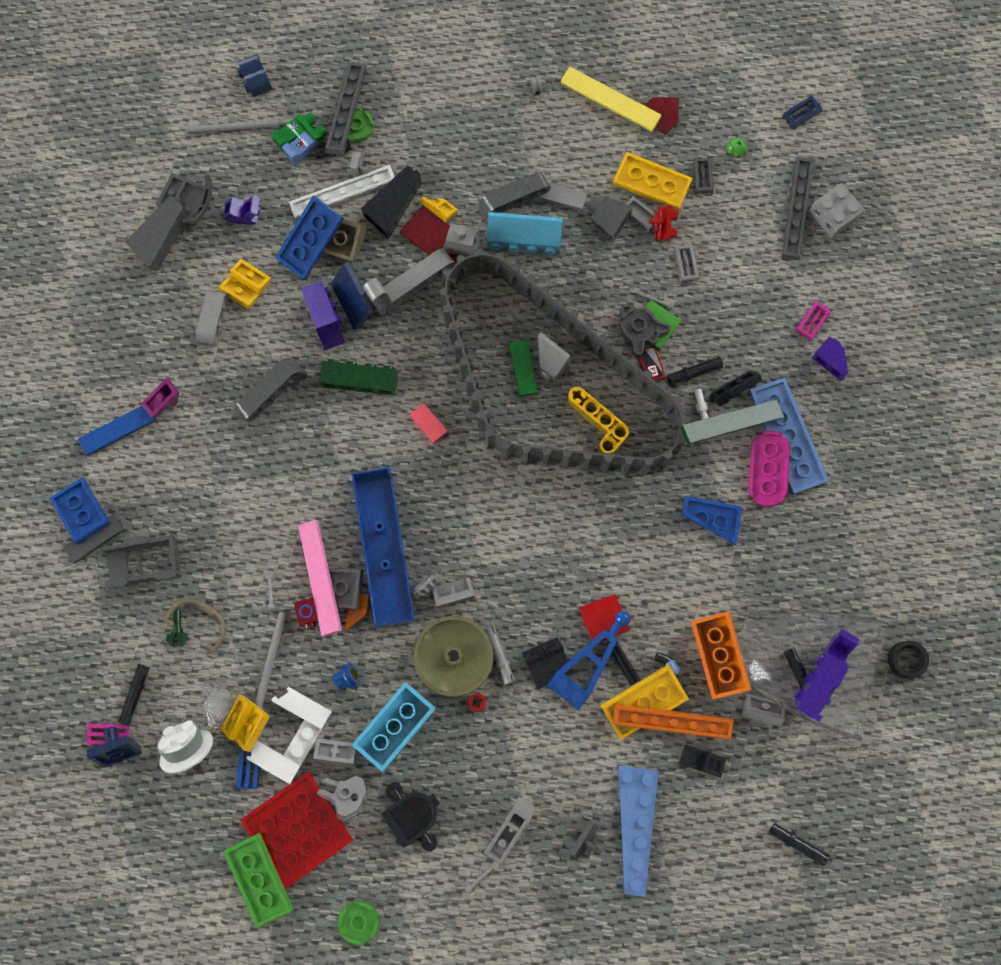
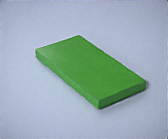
(258, 880)

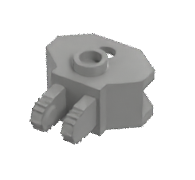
(344, 794)

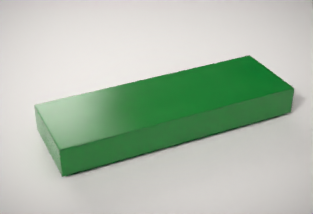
(523, 368)

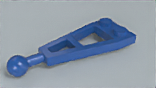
(570, 689)

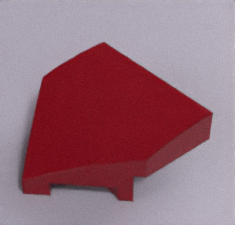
(668, 109)

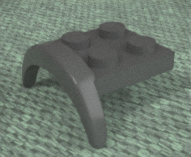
(193, 194)

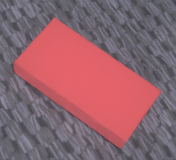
(428, 423)

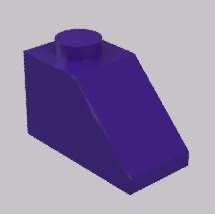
(832, 358)

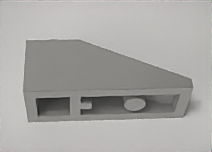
(510, 830)

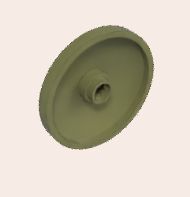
(453, 656)

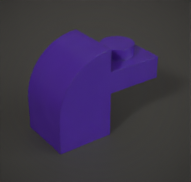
(242, 211)
(842, 644)

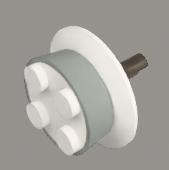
(183, 747)

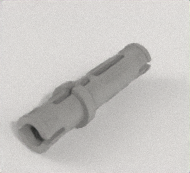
(502, 663)

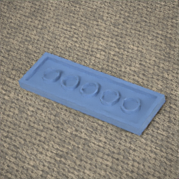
(805, 465)

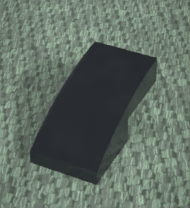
(702, 761)

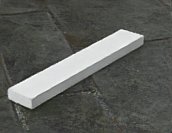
(345, 190)

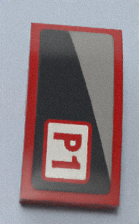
(651, 361)

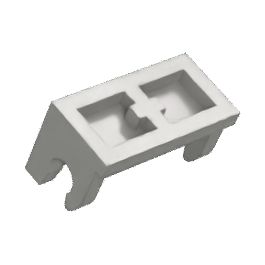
(453, 592)
(335, 753)

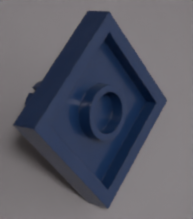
(114, 749)

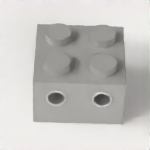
(836, 210)

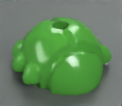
(735, 149)

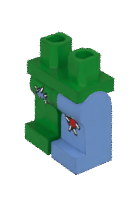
(299, 137)

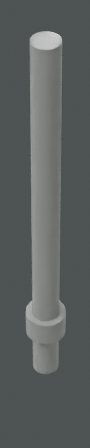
(274, 123)
(270, 659)

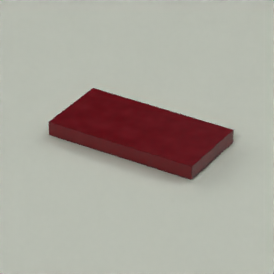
(427, 232)

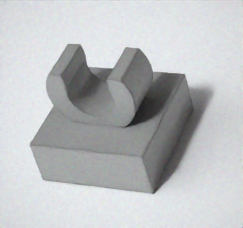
(358, 163)

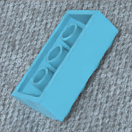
(524, 233)
(394, 727)

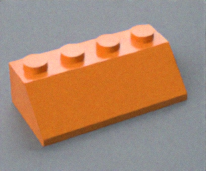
(721, 655)

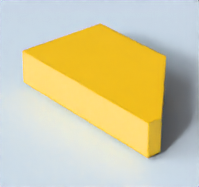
(440, 207)

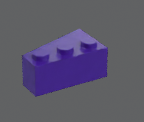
(323, 314)
(820, 684)

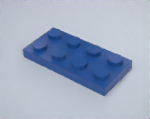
(309, 237)

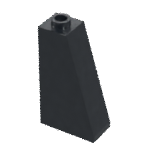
(392, 201)

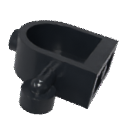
(411, 816)

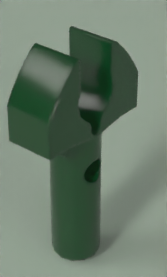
(177, 630)

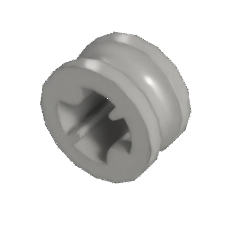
(536, 85)

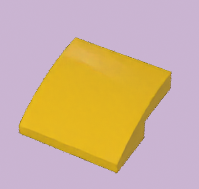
(244, 284)
(244, 723)

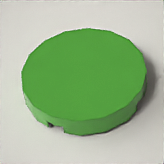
(362, 128)
(354, 917)

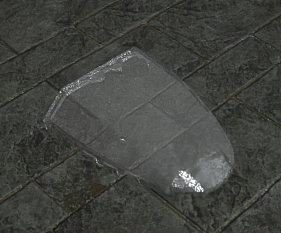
(769, 672)

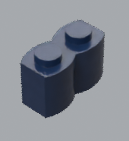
(254, 75)

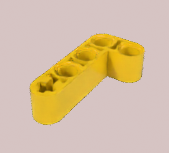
(595, 417)

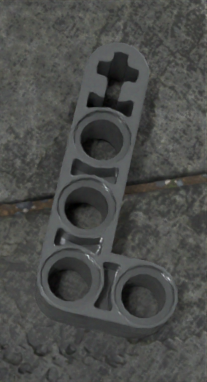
(513, 194)
(282, 375)

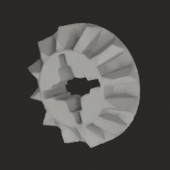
(426, 585)

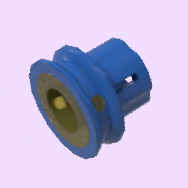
(347, 677)

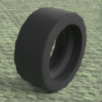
(923, 659)

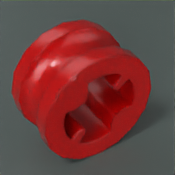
(470, 700)

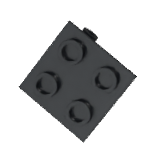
(545, 661)

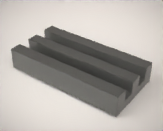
(703, 189)

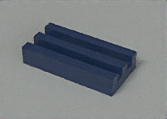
(790, 120)

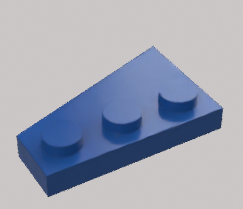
(714, 516)

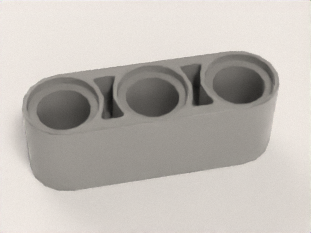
(211, 317)

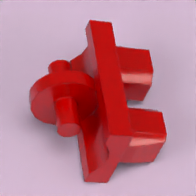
(662, 223)

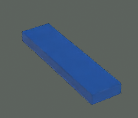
(115, 430)

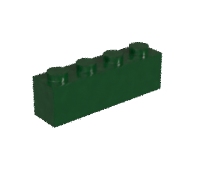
(358, 377)

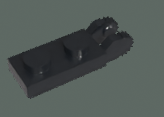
(734, 387)

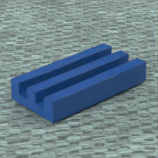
(248, 772)

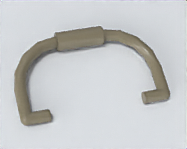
(206, 608)

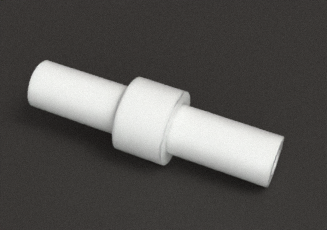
(701, 406)

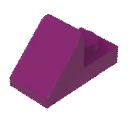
(160, 398)

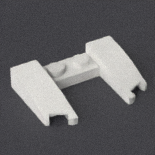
(314, 718)

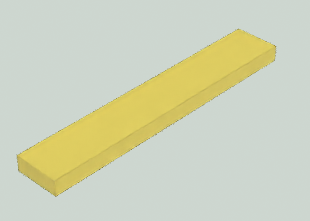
(611, 99)

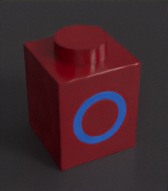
(306, 613)

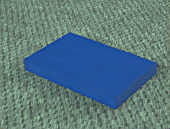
(80, 511)

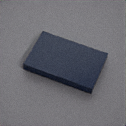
(352, 295)

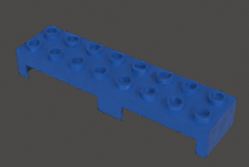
(383, 548)

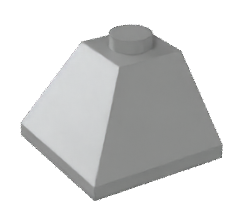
(551, 359)

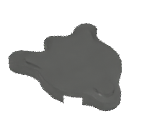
(640, 327)

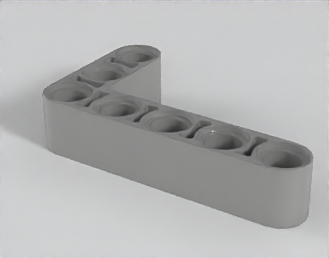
(409, 282)

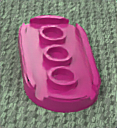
(769, 468)

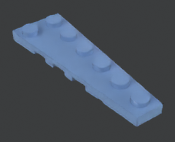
(637, 809)

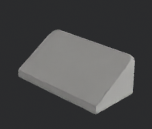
(763, 710)

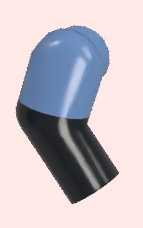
(665, 659)

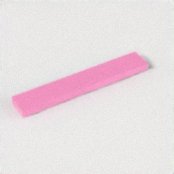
(320, 578)

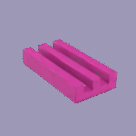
(805, 332)
(90, 733)

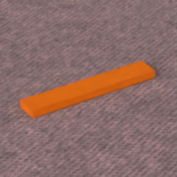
(672, 721)

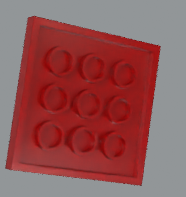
(298, 829)

